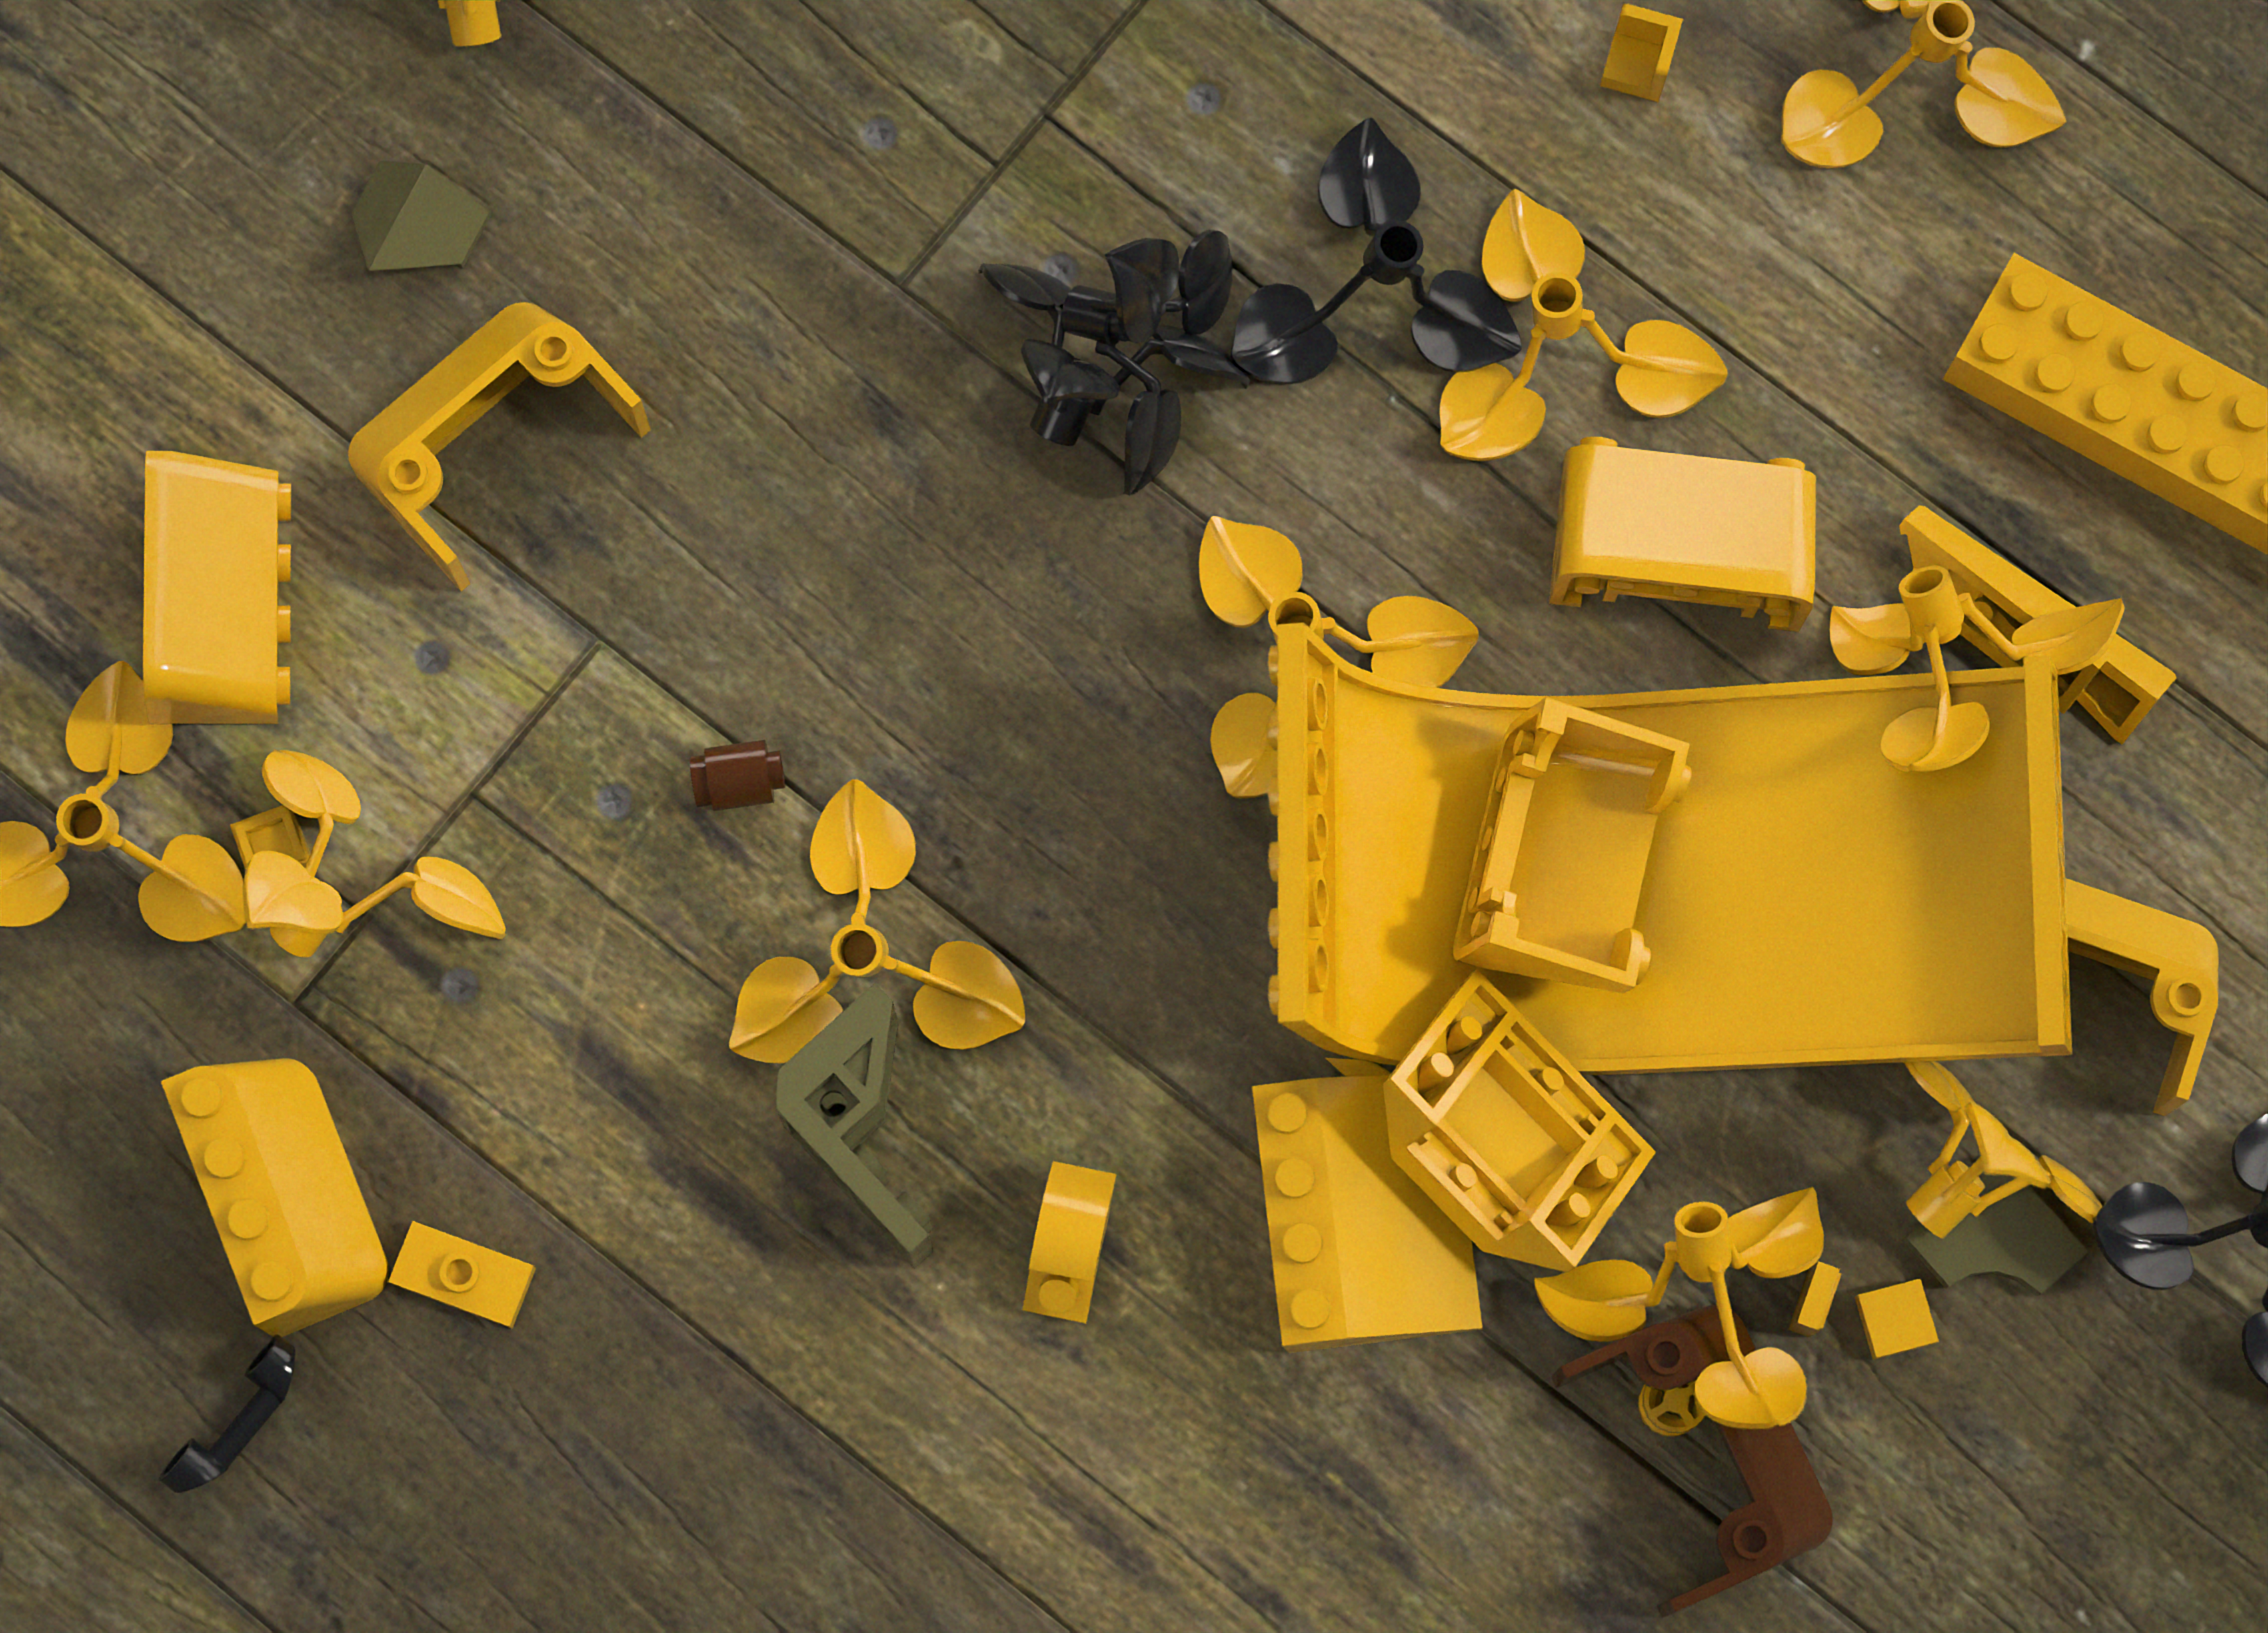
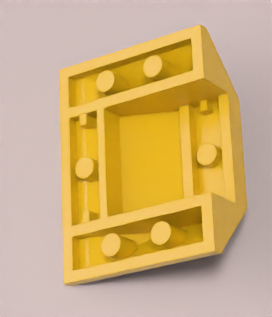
(1508, 1132)

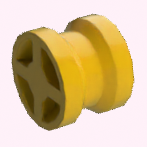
(1678, 1401)

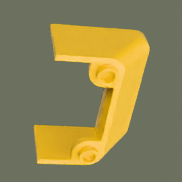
(399, 445)
(2162, 948)

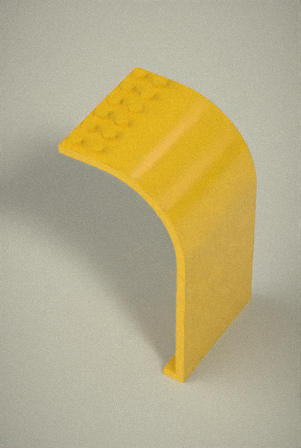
(1787, 901)

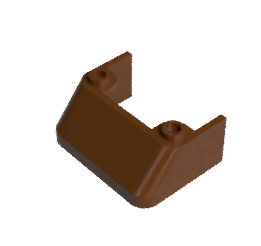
(1787, 1501)

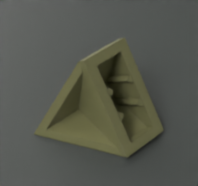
(415, 219)

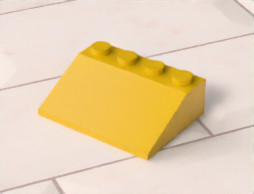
(1349, 1231)

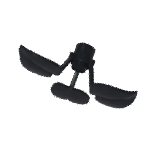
(1376, 187)
(1144, 281)
(1075, 386)
(2148, 1242)

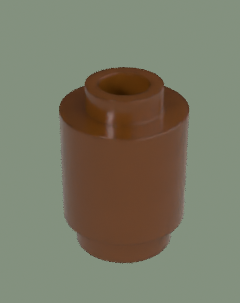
(736, 775)

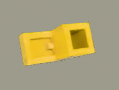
(1068, 1241)

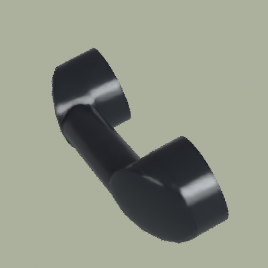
(194, 1463)

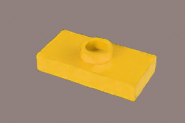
(462, 1274)

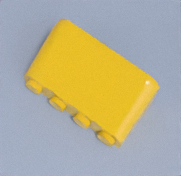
(214, 591)
(279, 1190)

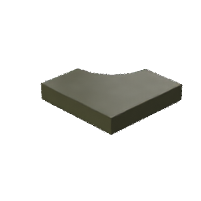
(2008, 1239)

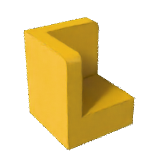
(1641, 52)

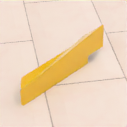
(2113, 689)

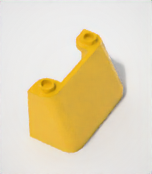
(1686, 531)
(1568, 848)

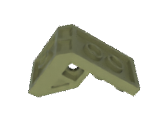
(853, 1068)

